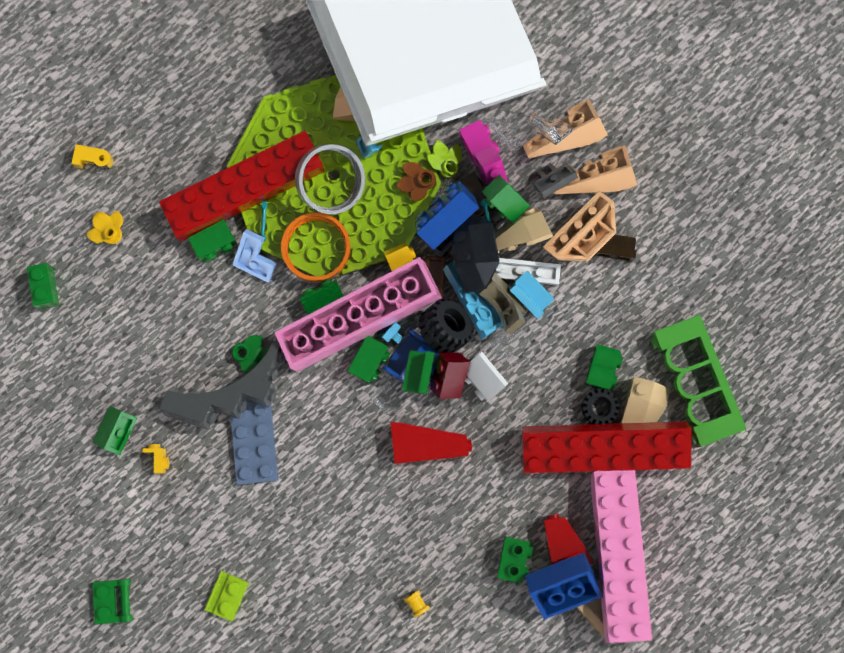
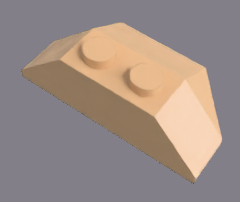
(585, 231)

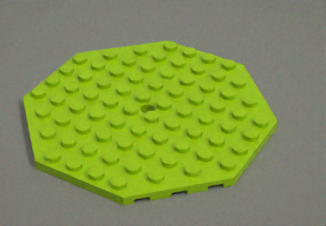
(380, 216)

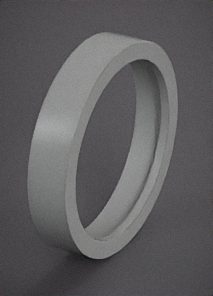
(359, 179)

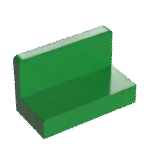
(418, 372)
(114, 430)

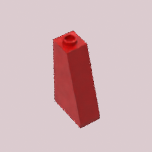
(424, 444)

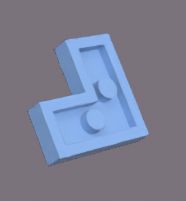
(248, 257)

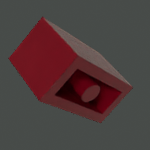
(449, 375)

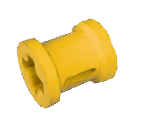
(416, 604)

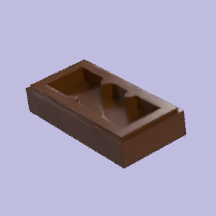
(435, 265)

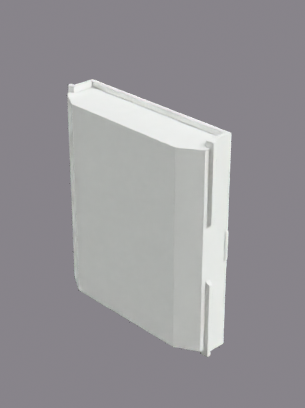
(424, 59)

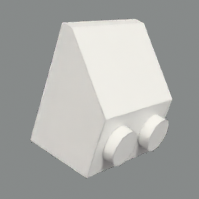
(484, 378)

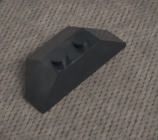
(475, 253)

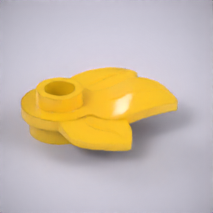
(104, 226)

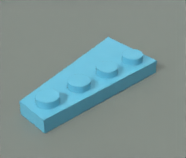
(479, 310)

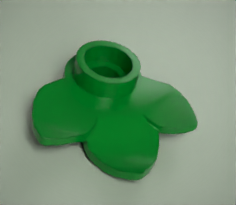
(253, 355)

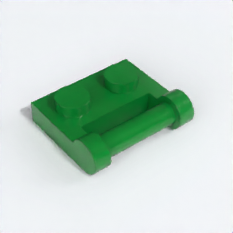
(105, 601)

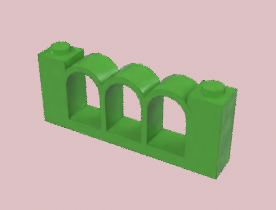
(683, 332)

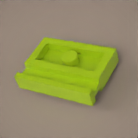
(227, 596)

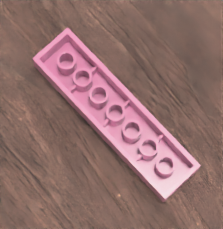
(358, 315)
(620, 556)

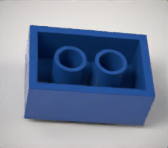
(445, 214)
(563, 586)

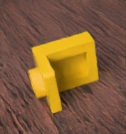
(161, 462)

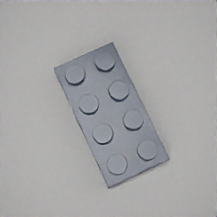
(254, 445)

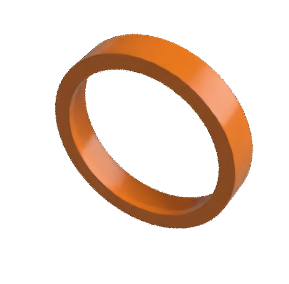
(315, 216)

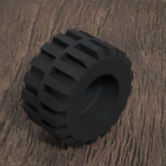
(445, 326)

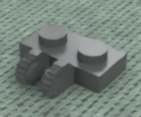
(554, 180)

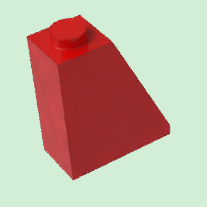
(562, 540)

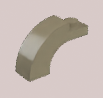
(505, 303)

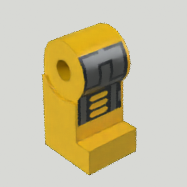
(91, 156)

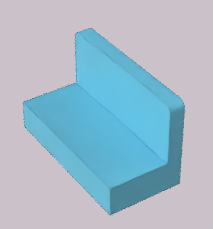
(531, 294)

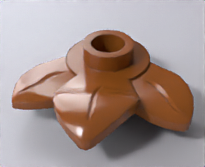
(413, 182)

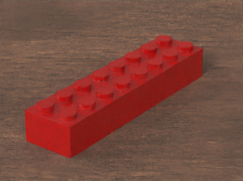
(239, 186)
(606, 447)

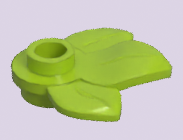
(445, 157)

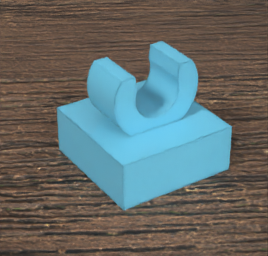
(367, 151)
(390, 332)

